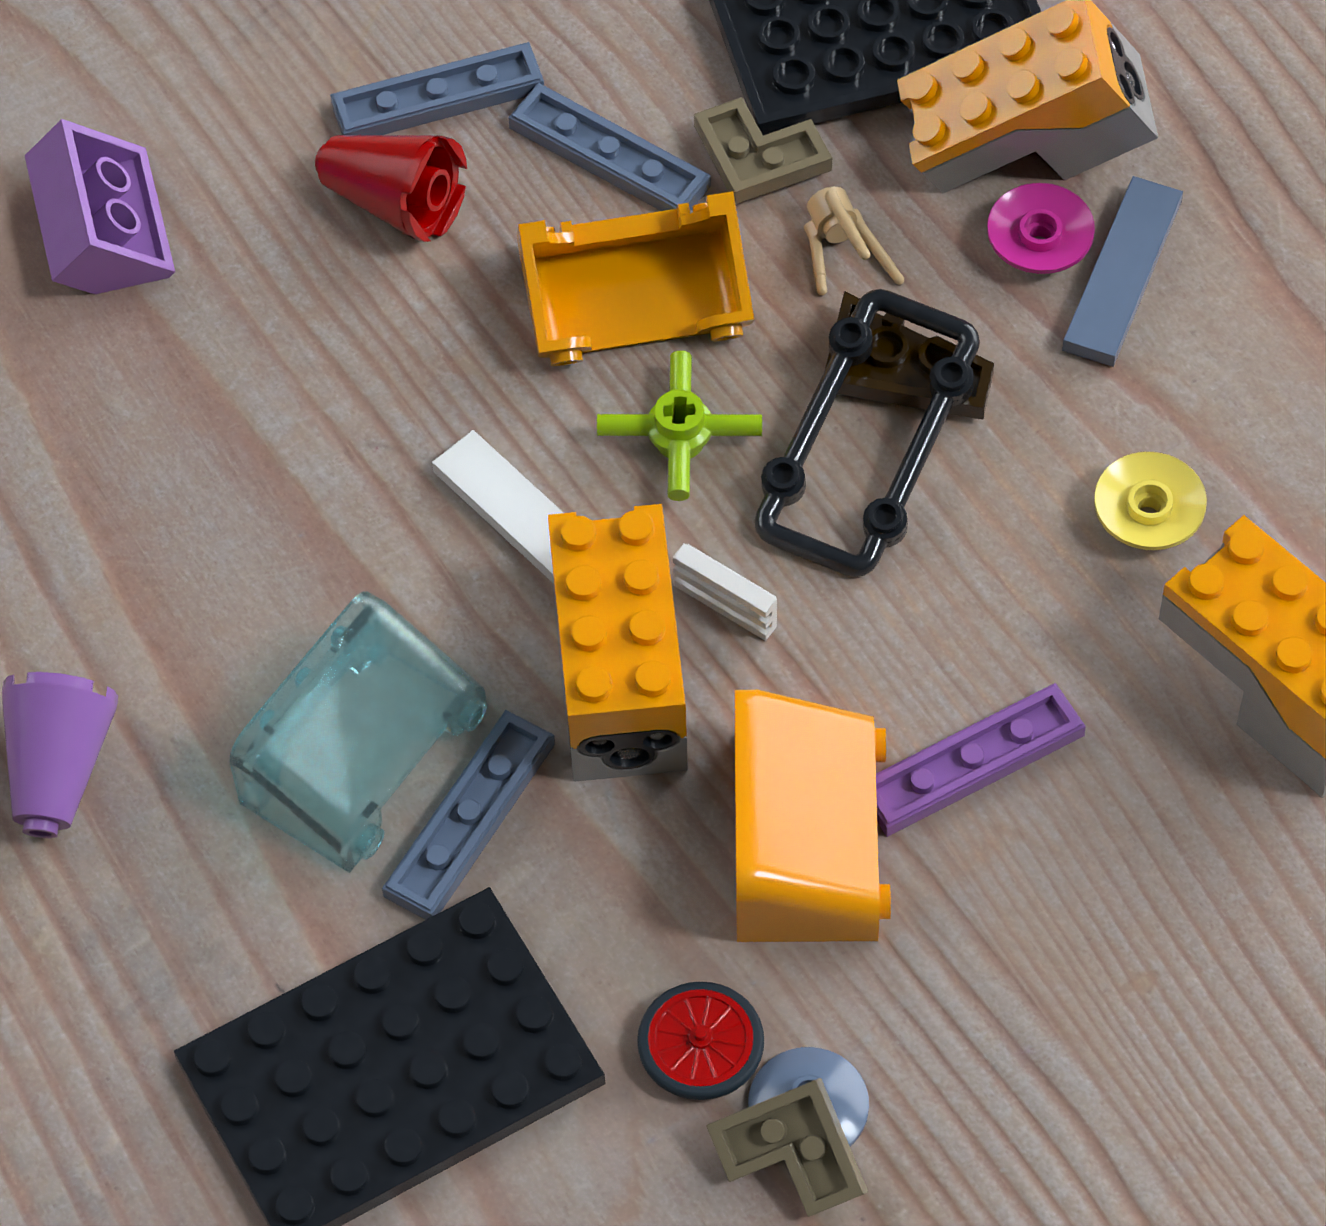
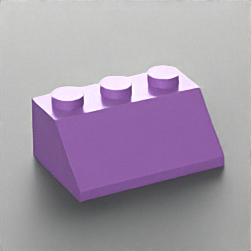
(97, 210)

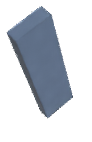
(437, 92)
(608, 150)
(1122, 271)
(468, 816)

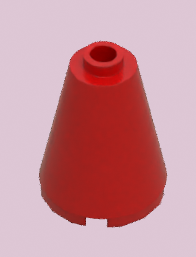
(397, 178)

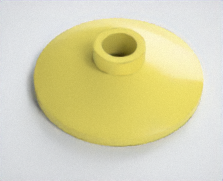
(1152, 482)

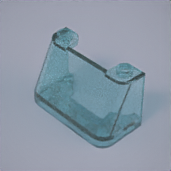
(351, 730)

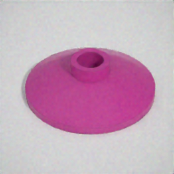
(1043, 212)

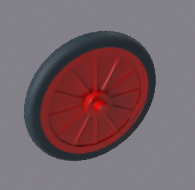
(700, 1040)

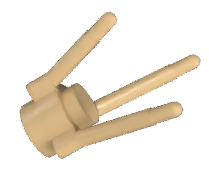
(837, 222)

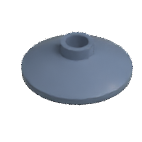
(807, 1064)

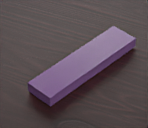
(975, 758)

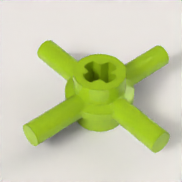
(679, 425)

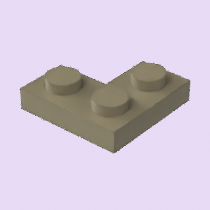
(755, 162)
(804, 1133)

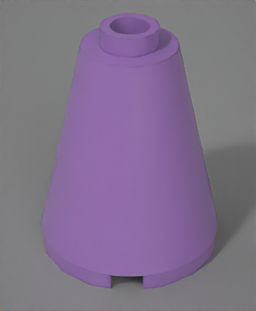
(52, 746)

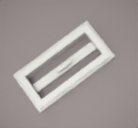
(725, 591)

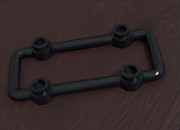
(884, 518)

